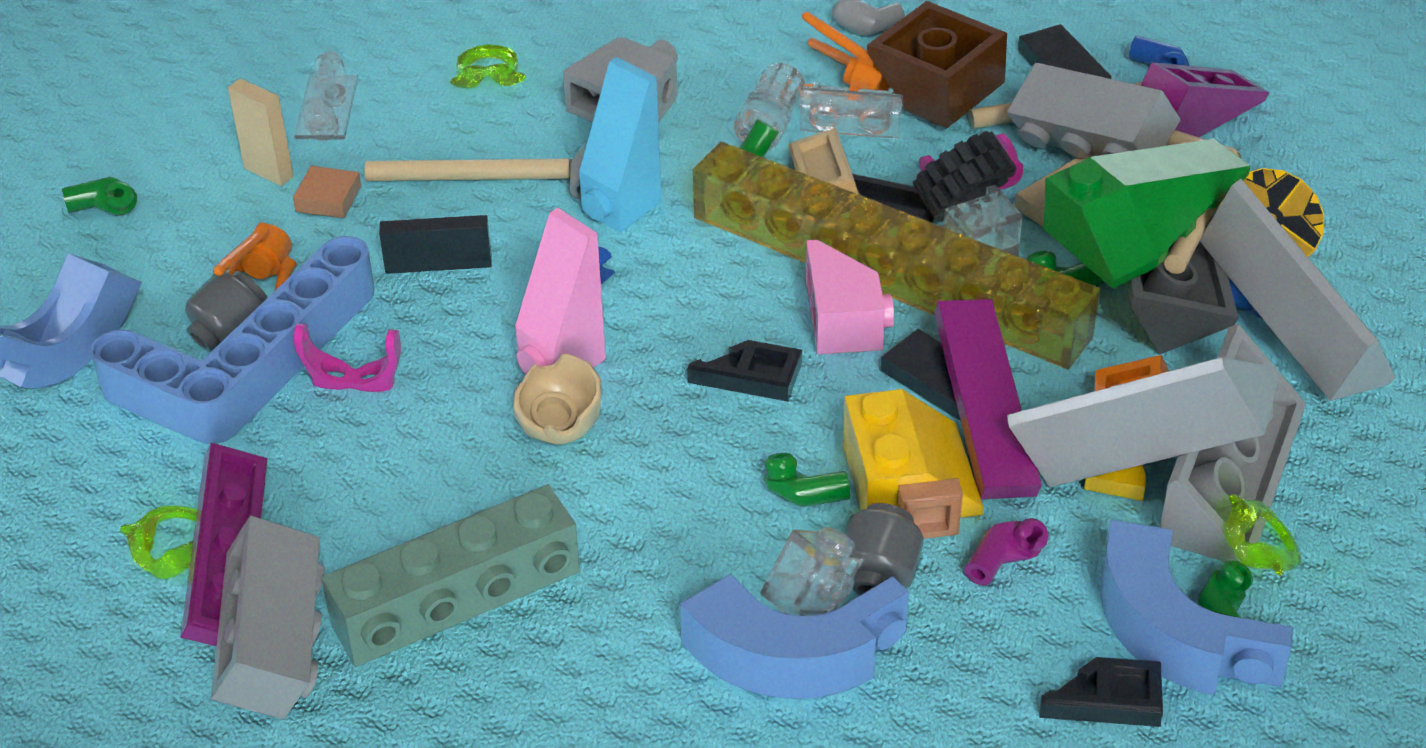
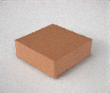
(327, 192)
(933, 506)

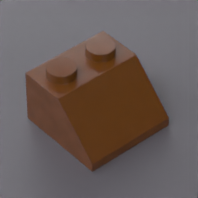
(940, 62)

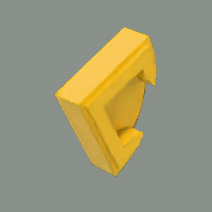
(1123, 483)

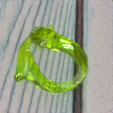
(471, 75)
(141, 541)
(1260, 554)

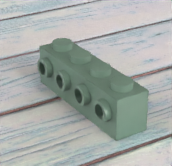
(451, 574)

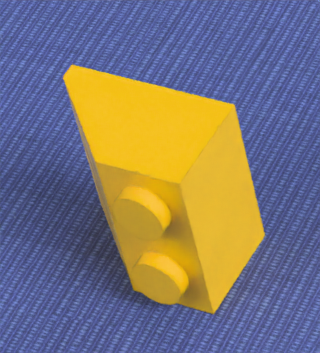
(902, 441)

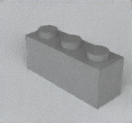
(1090, 113)
(268, 619)

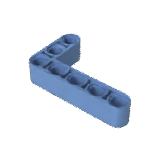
(251, 365)

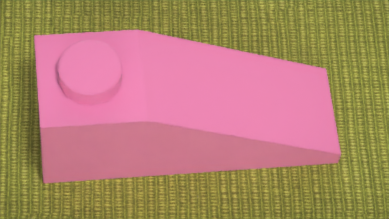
(562, 297)

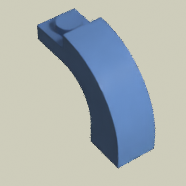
(60, 333)
(1167, 627)
(786, 652)

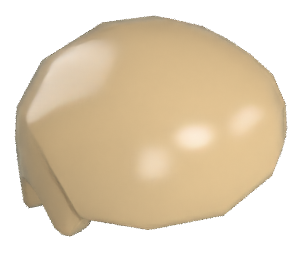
(558, 400)

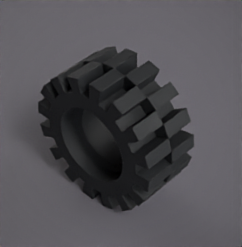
(964, 173)

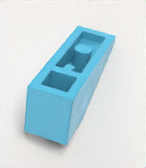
(622, 151)

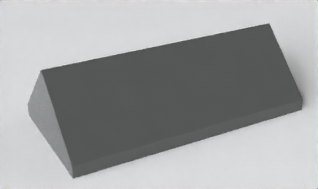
(1183, 305)

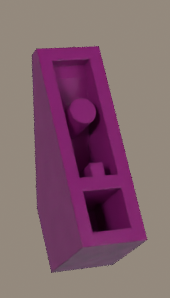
(1204, 95)

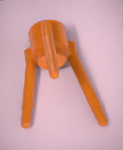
(860, 69)
(261, 255)

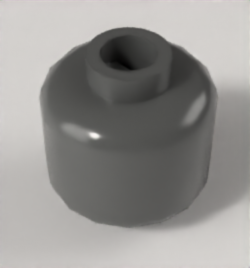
(221, 307)
(887, 543)

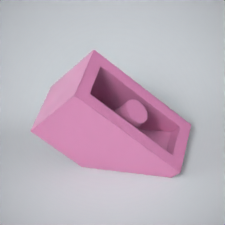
(845, 302)

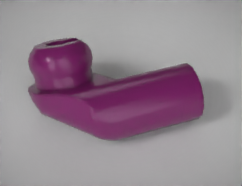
(1005, 544)

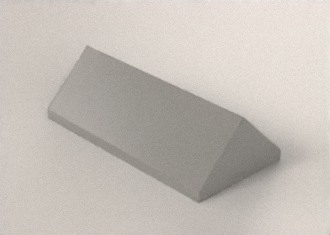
(1294, 297)
(1148, 419)
(1251, 468)

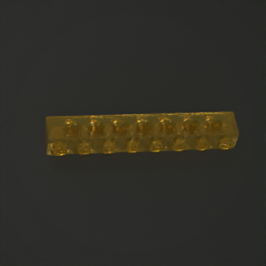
(915, 259)

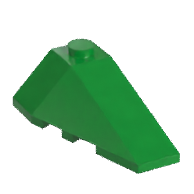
(1133, 205)

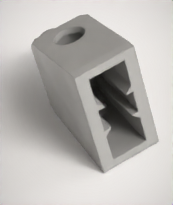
(586, 77)

